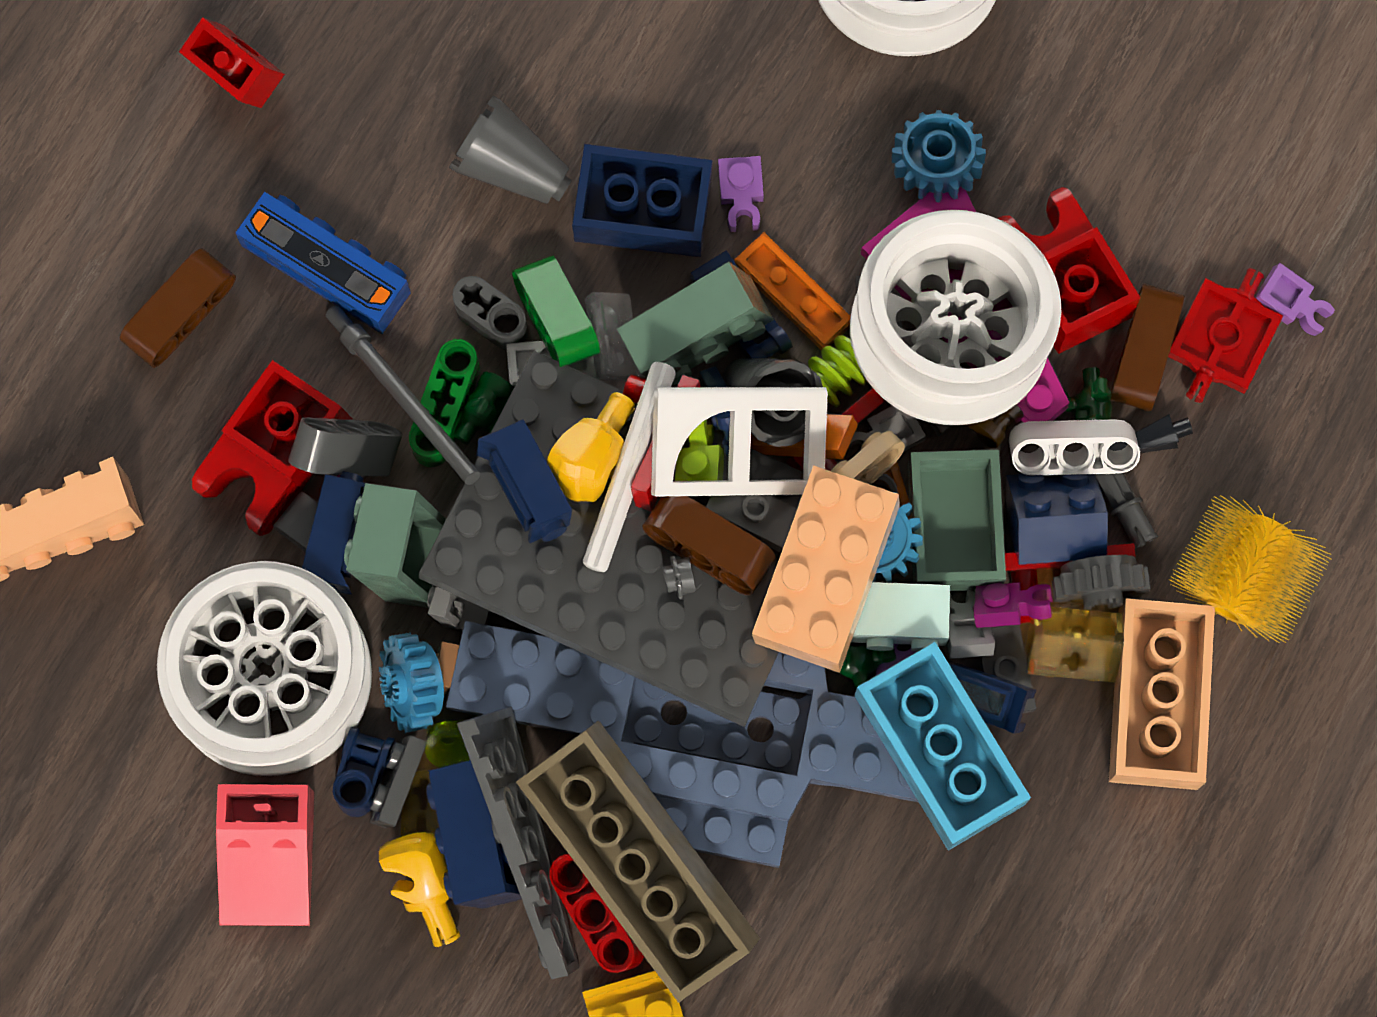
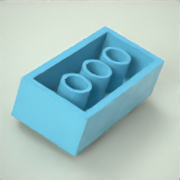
(941, 746)

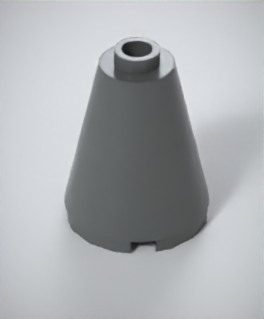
(511, 156)
(773, 426)

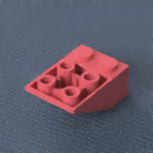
(264, 854)

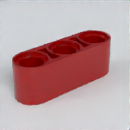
(597, 937)

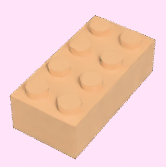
(826, 569)
(1162, 695)

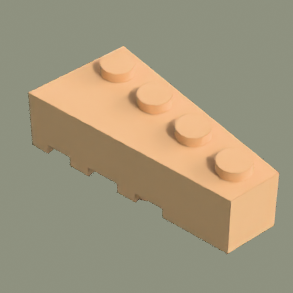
(68, 518)

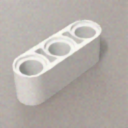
(1090, 459)

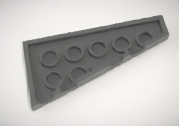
(498, 763)

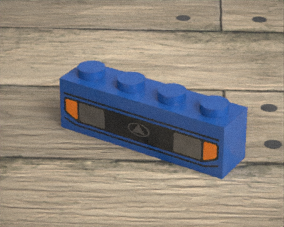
(323, 261)

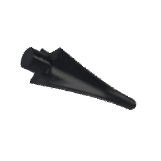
(1159, 435)

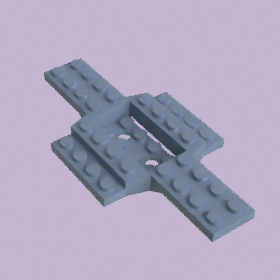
(714, 803)

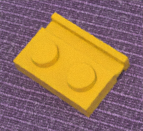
(633, 997)

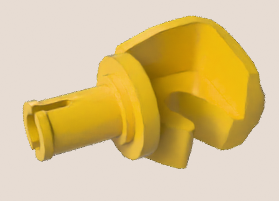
(590, 451)
(420, 859)

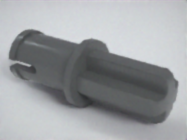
(1127, 508)

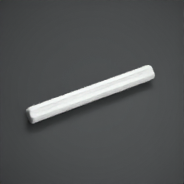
(632, 454)

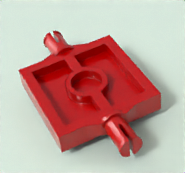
(1225, 335)

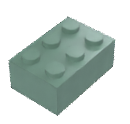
(697, 322)
(959, 517)
(392, 543)

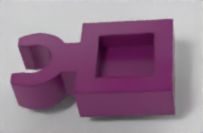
(1006, 603)

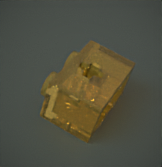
(1076, 645)

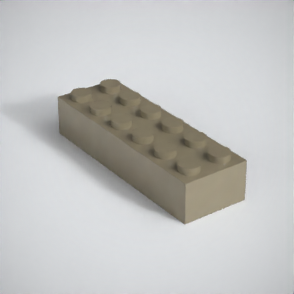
(638, 861)

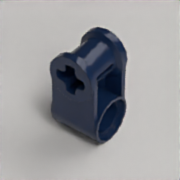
(364, 764)

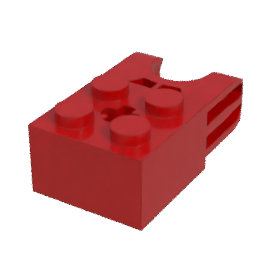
(1088, 275)
(259, 447)

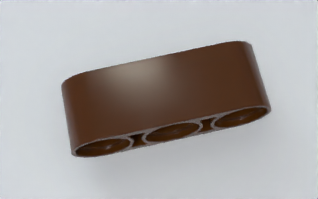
(177, 307)
(1147, 347)
(709, 542)

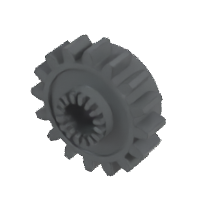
(1100, 582)

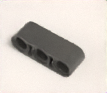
(346, 446)

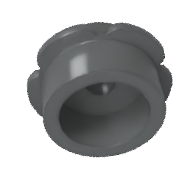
(679, 576)

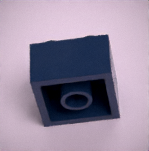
(1056, 517)

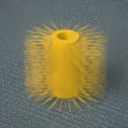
(1250, 569)

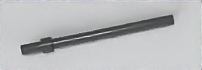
(359, 342)

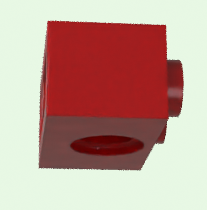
(231, 63)

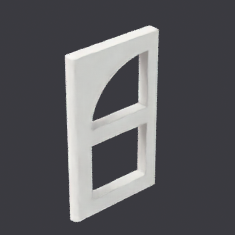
(684, 408)

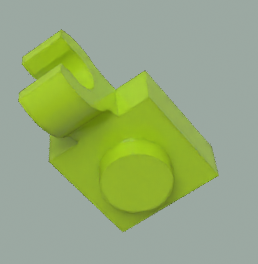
(702, 459)

